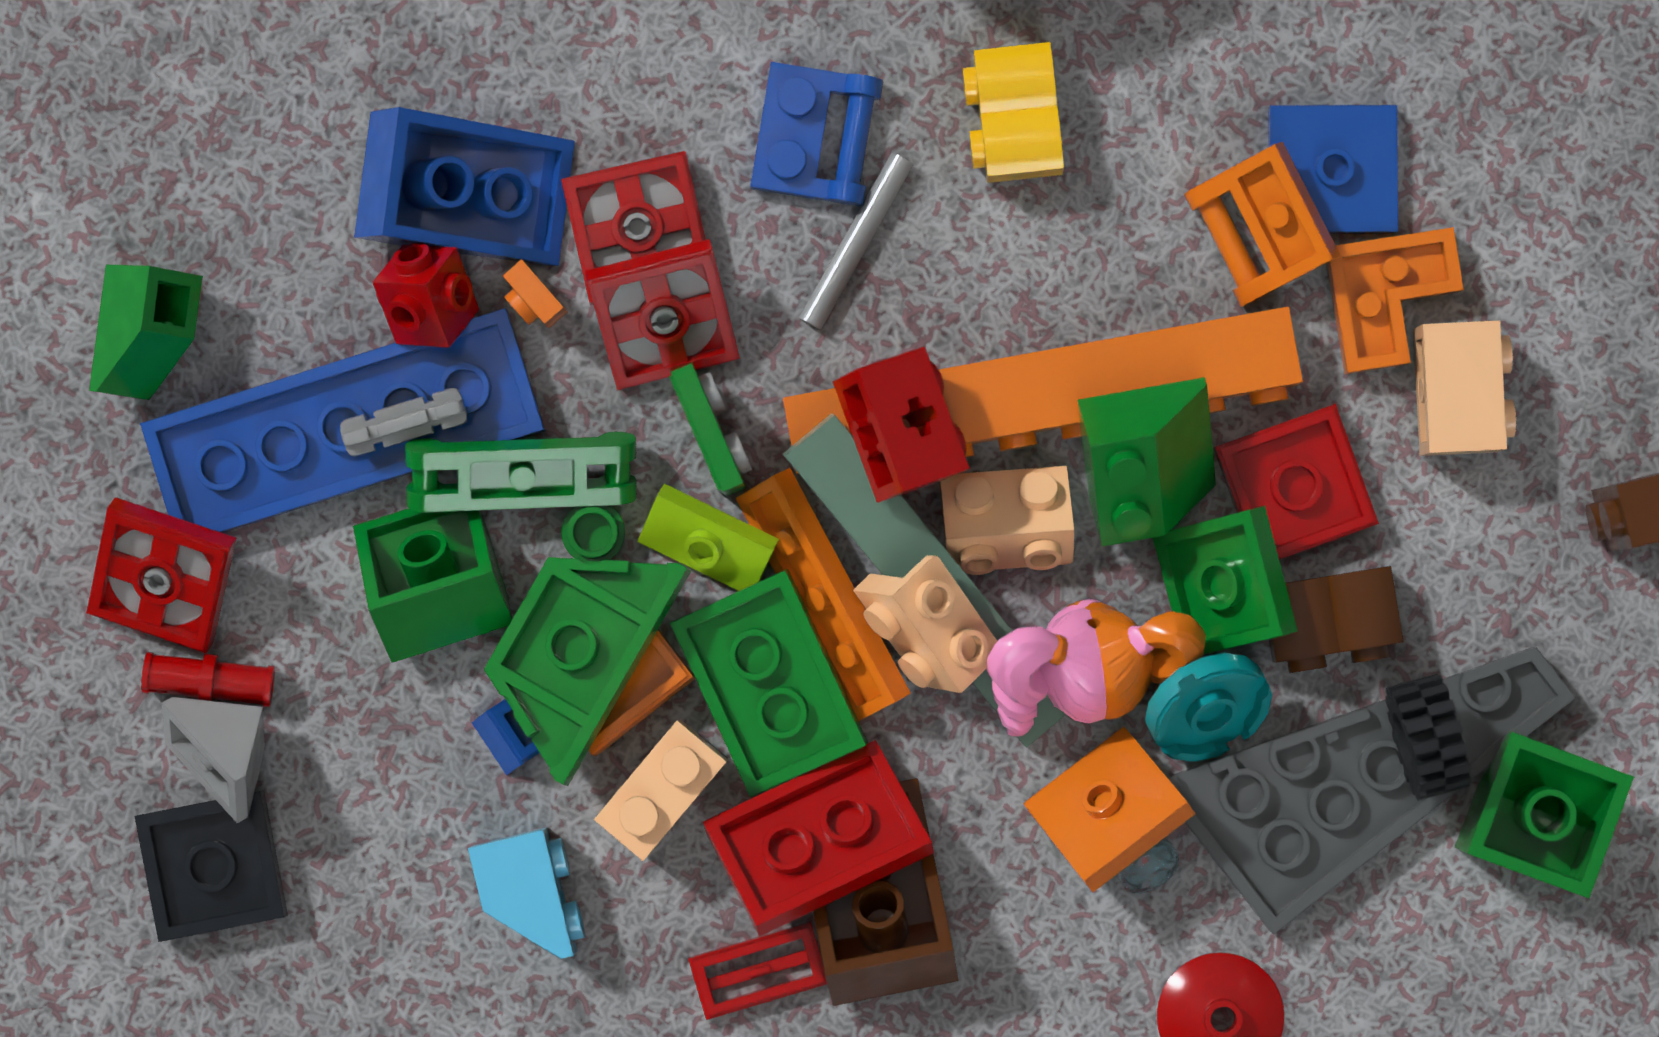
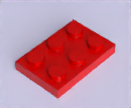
(818, 838)

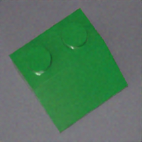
(1146, 458)
(430, 579)
(1545, 814)

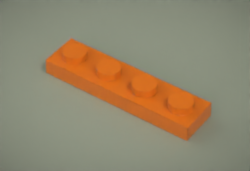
(803, 548)

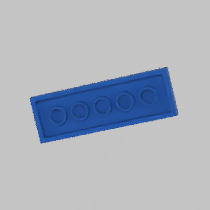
(284, 442)

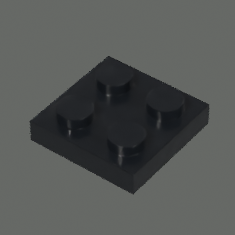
(209, 869)

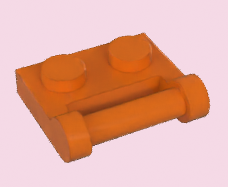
(1277, 215)

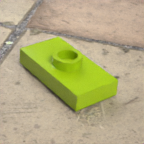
(707, 539)

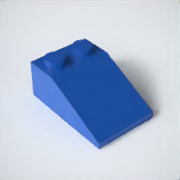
(463, 186)

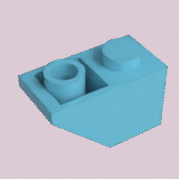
(524, 891)

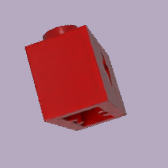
(877, 402)

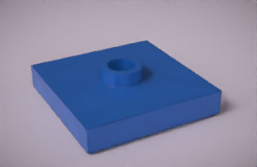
(1345, 162)

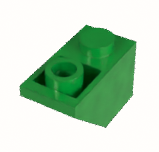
(142, 328)

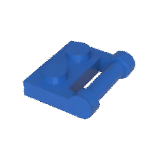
(795, 128)

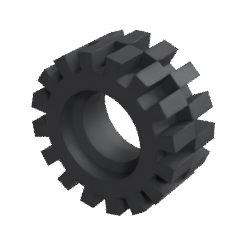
(1428, 737)

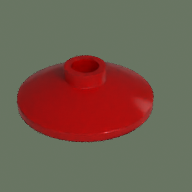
(1218, 982)

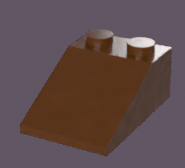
(889, 932)

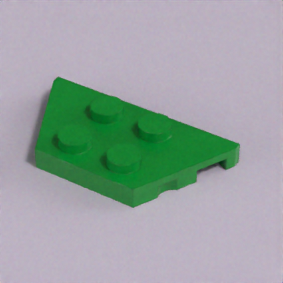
(578, 648)

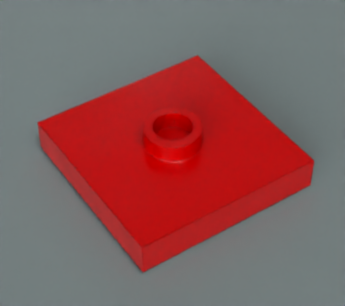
(1302, 478)

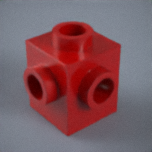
(426, 295)

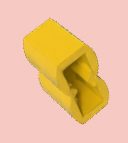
(1016, 112)

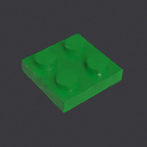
(1227, 579)

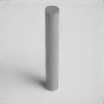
(856, 241)

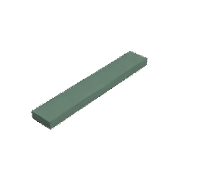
(891, 533)

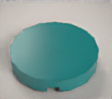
(1208, 706)

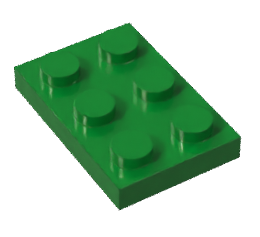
(769, 683)

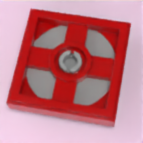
(632, 210)
(662, 314)
(161, 575)

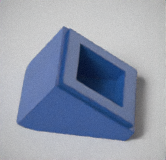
(505, 737)

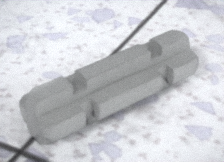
(403, 422)

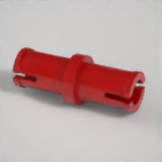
(208, 679)

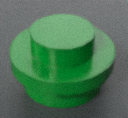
(593, 532)

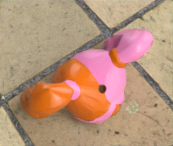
(1088, 663)

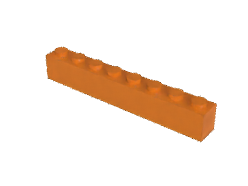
(1040, 390)

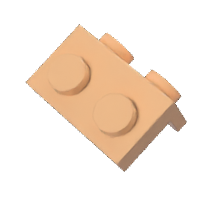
(1008, 519)
(929, 625)

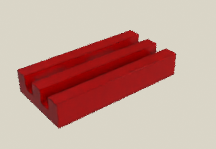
(707, 985)

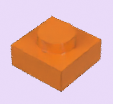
(531, 296)

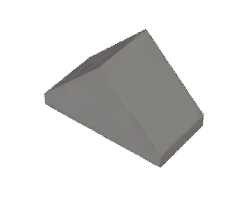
(219, 746)

